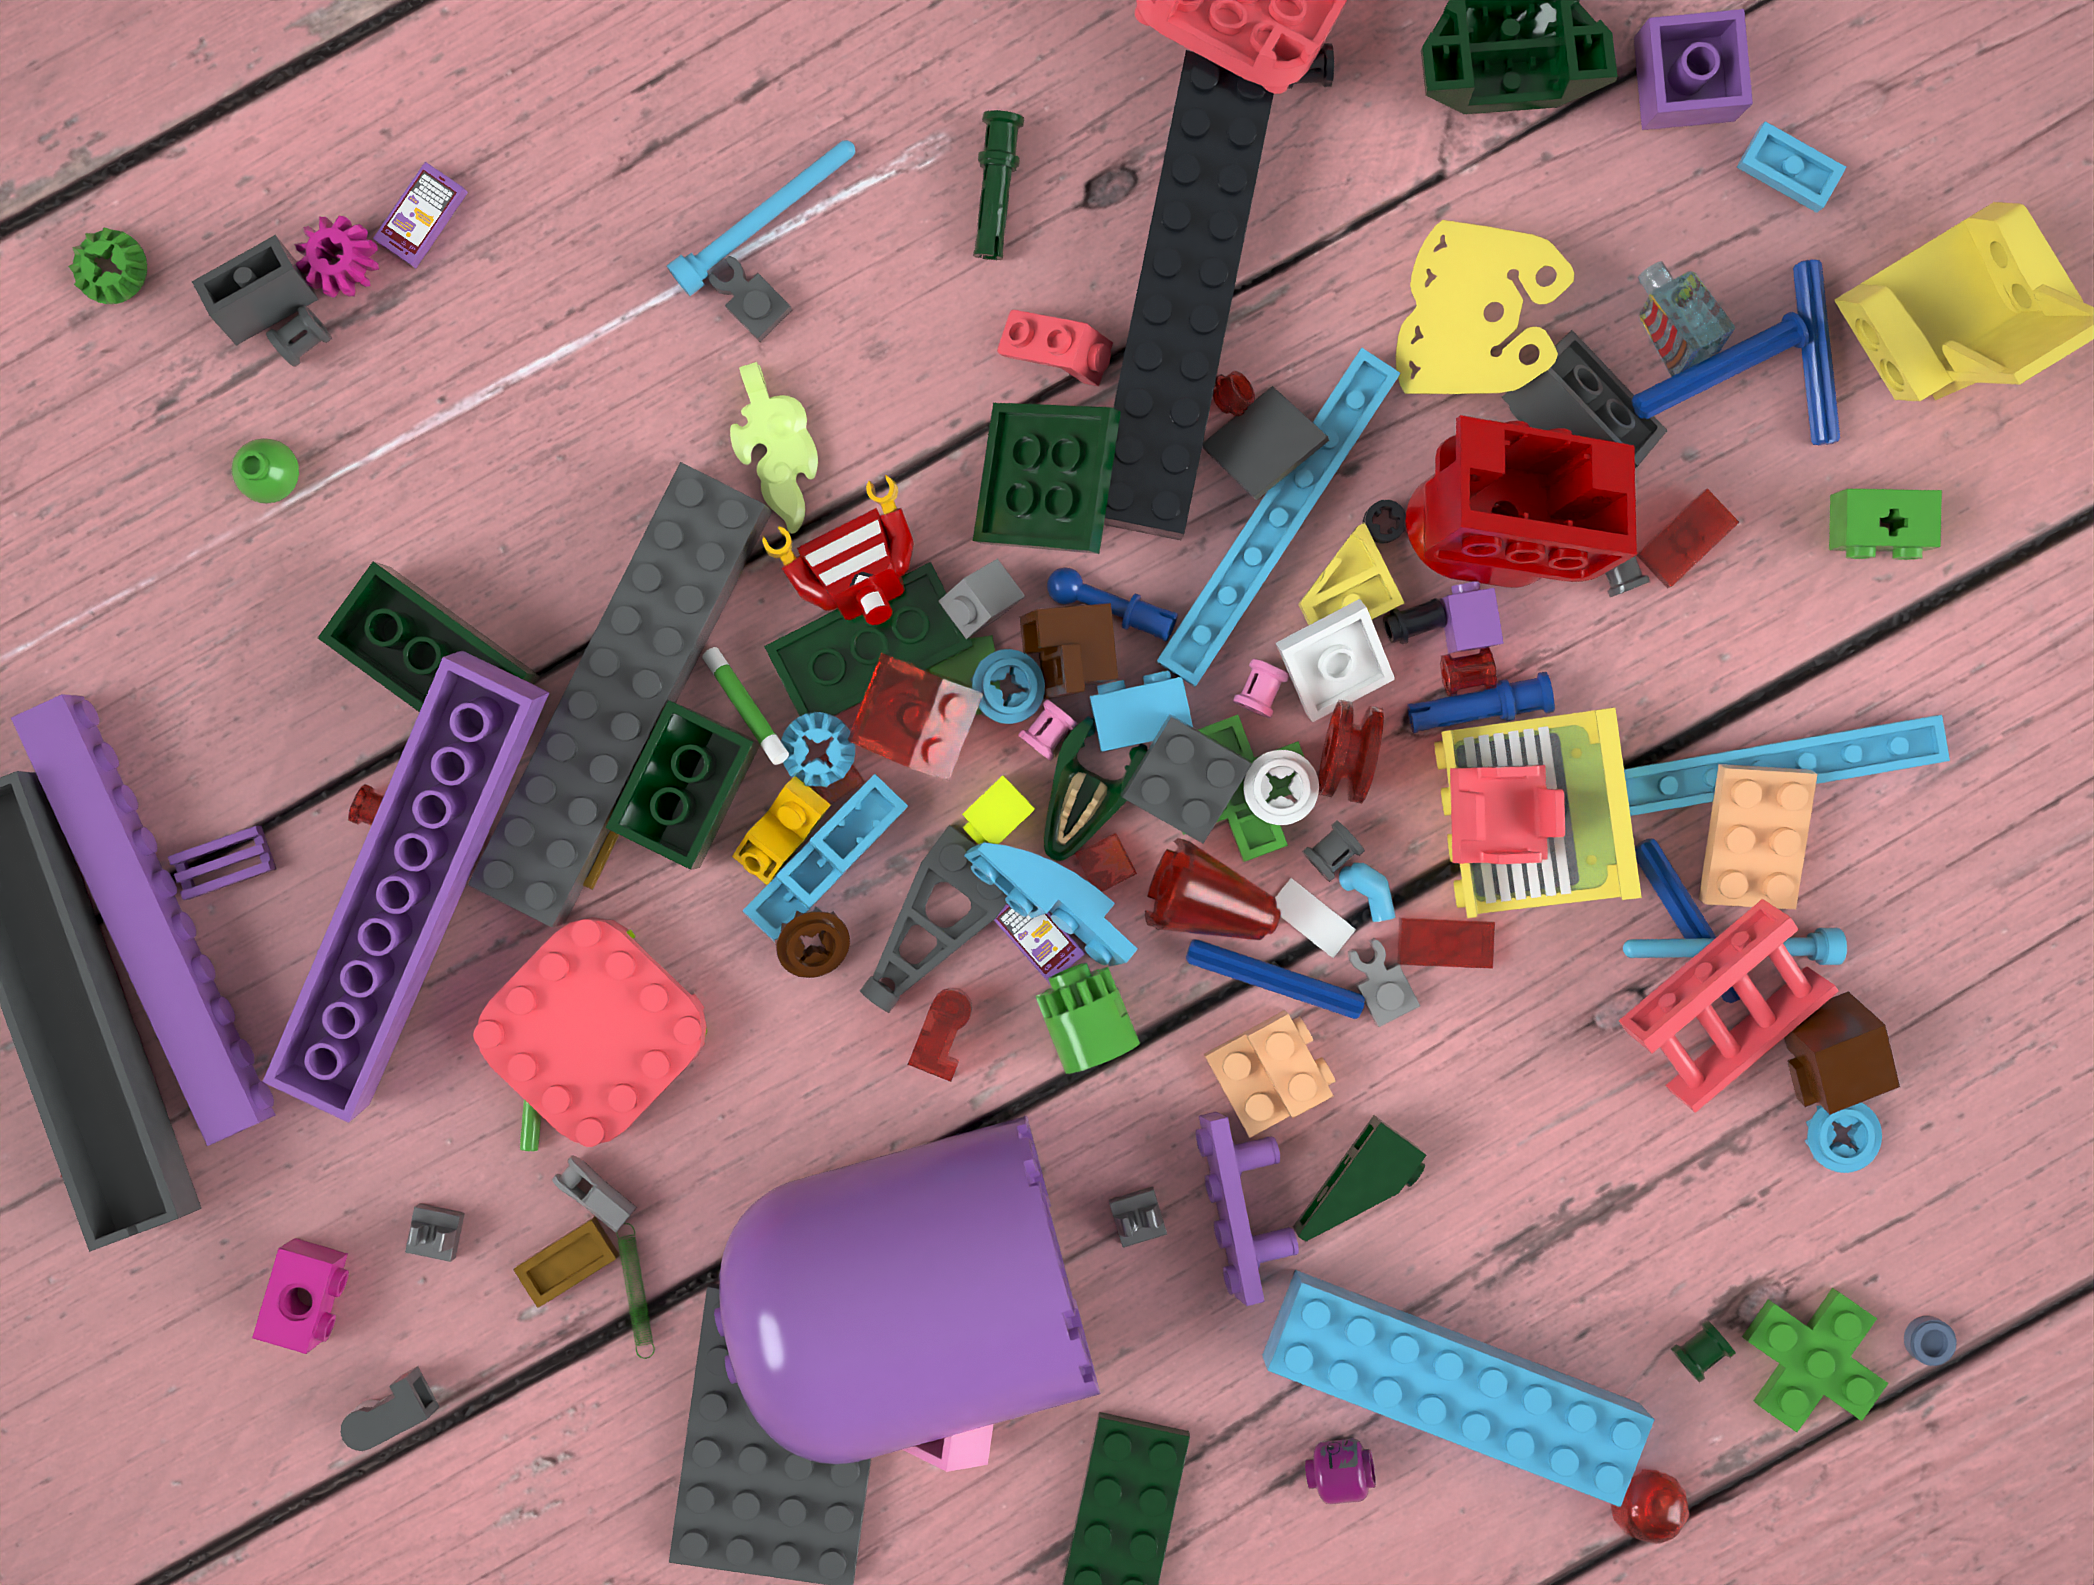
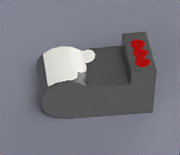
(381, 1420)

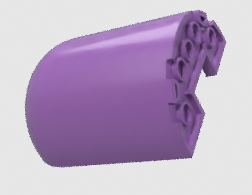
(903, 1300)

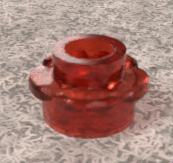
(1233, 393)

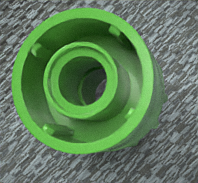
(1086, 1018)

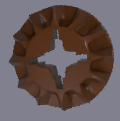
(814, 960)

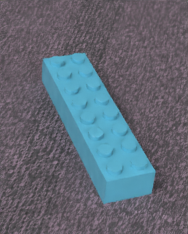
(1457, 1388)

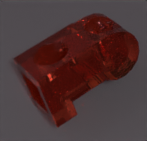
(945, 1017)

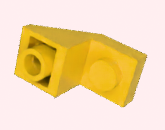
(781, 830)

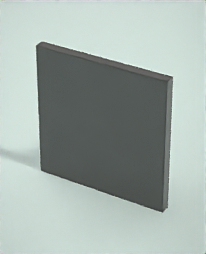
(1265, 443)

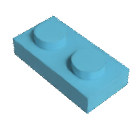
(1791, 167)

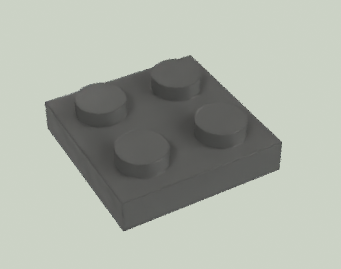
(1186, 779)

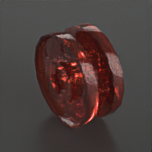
(1351, 751)

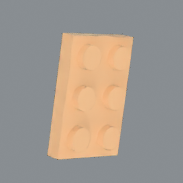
(1757, 836)

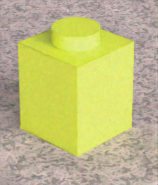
(996, 813)

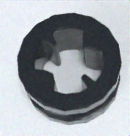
(1396, 513)

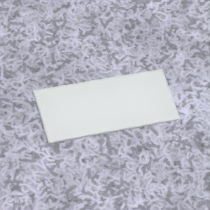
(1313, 918)

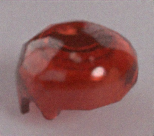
(1652, 1507)

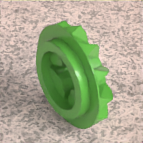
(110, 287)

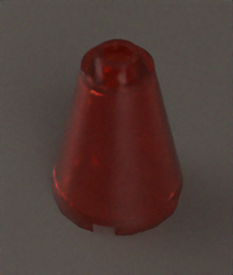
(1208, 897)

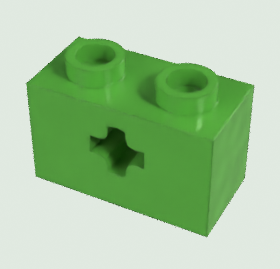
(1912, 519)

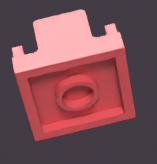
(1504, 814)

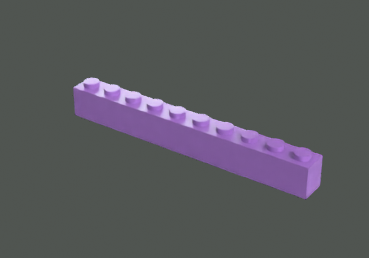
(144, 916)

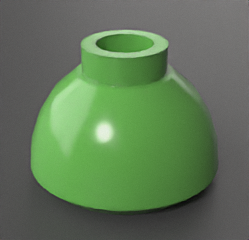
(265, 470)

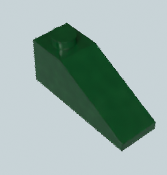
(1367, 1175)

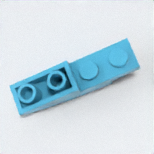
(1041, 886)

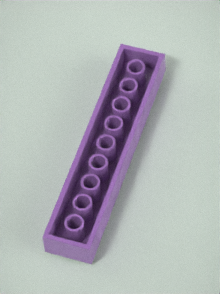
(405, 884)

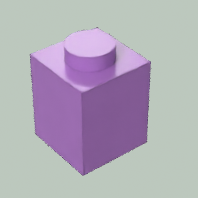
(1471, 618)

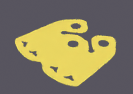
(1451, 310)

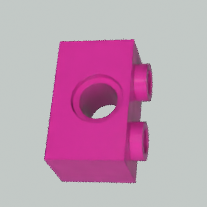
(283, 1316)

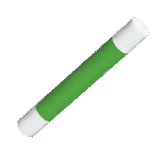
(745, 706)

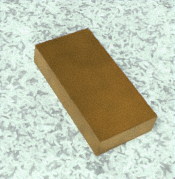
(566, 1262)

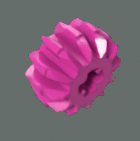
(321, 249)

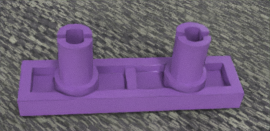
(1233, 1229)

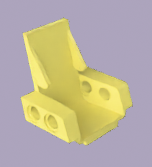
(1969, 308)

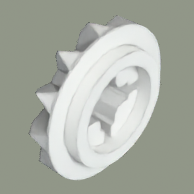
(1303, 787)

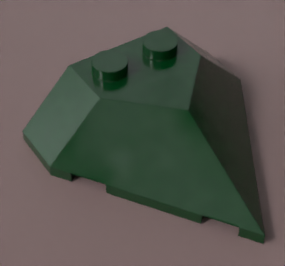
(1516, 55)

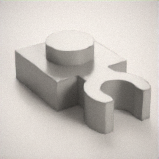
(1384, 989)

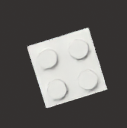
(1335, 660)

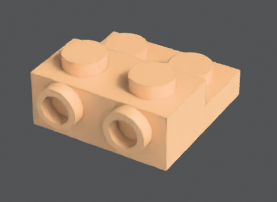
(1271, 1072)

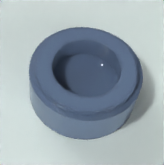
(1930, 1340)

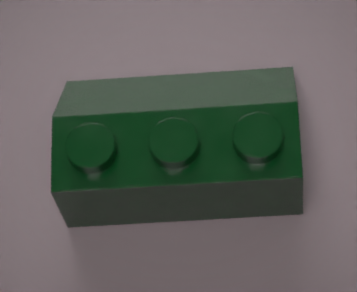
(683, 785)

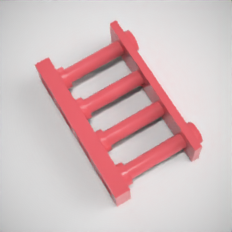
(1708, 976)

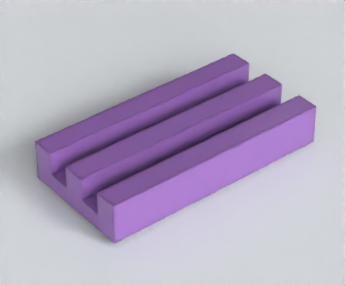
(186, 875)

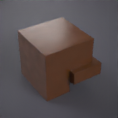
(1073, 646)
(1841, 1056)

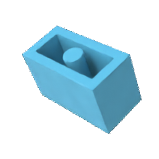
(1137, 713)

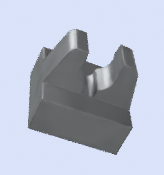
(1137, 1217)
(434, 1232)

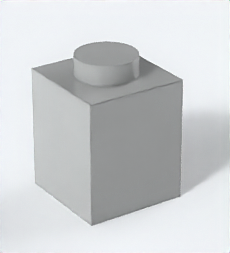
(981, 598)

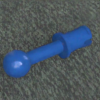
(1067, 586)

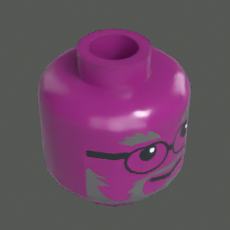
(1341, 1471)

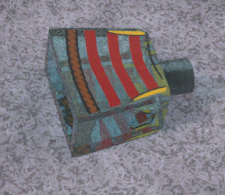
(1682, 318)

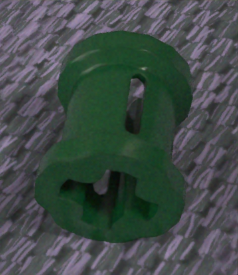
(1703, 1351)

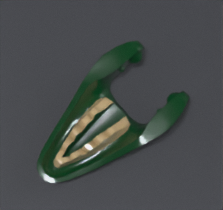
(1080, 798)

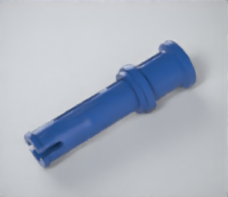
(1503, 701)

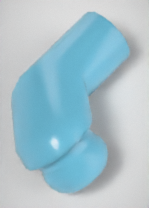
(1372, 885)

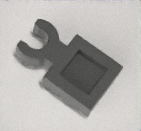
(753, 302)

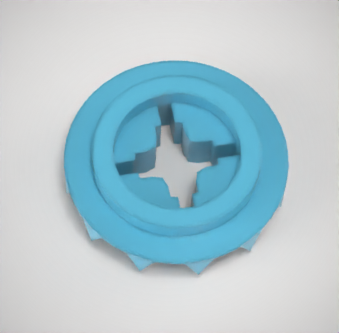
(1024, 673)
(818, 727)
(1864, 1136)

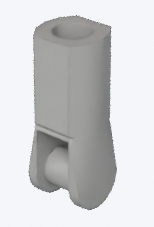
(602, 1198)

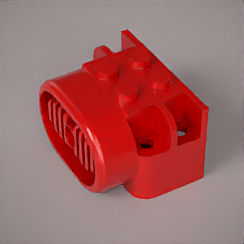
(1524, 505)

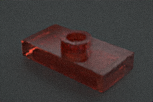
(1687, 538)
(1446, 942)

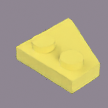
(1353, 575)

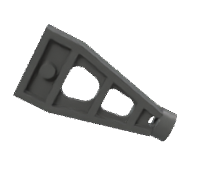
(942, 864)

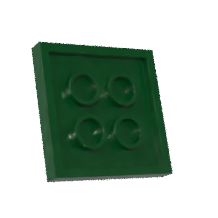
(1046, 476)

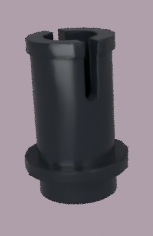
(1414, 621)

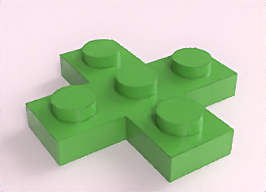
(1250, 833)
(1815, 1360)

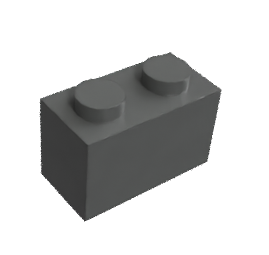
(254, 290)

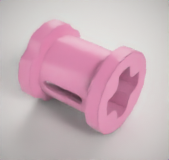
(1261, 688)
(1048, 730)

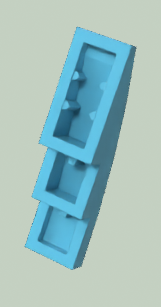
(826, 856)

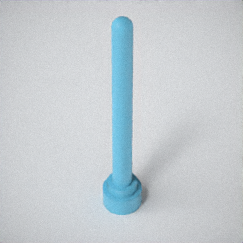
(693, 269)
(1824, 946)

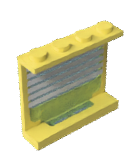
(1598, 846)

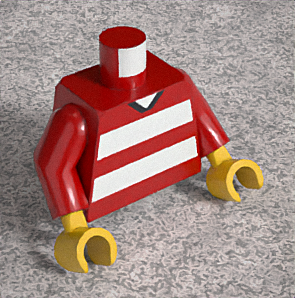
(854, 564)

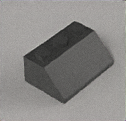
(1585, 399)

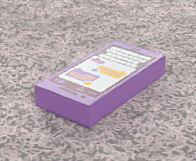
(420, 215)
(1040, 941)

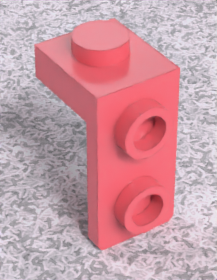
(1057, 344)

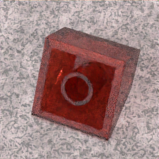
(915, 716)

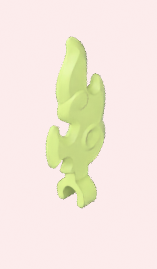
(781, 427)

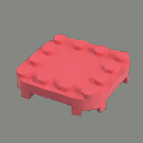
(1252, 38)
(591, 1030)

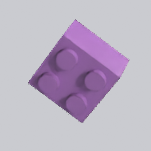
(1693, 69)

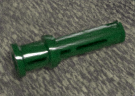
(998, 163)

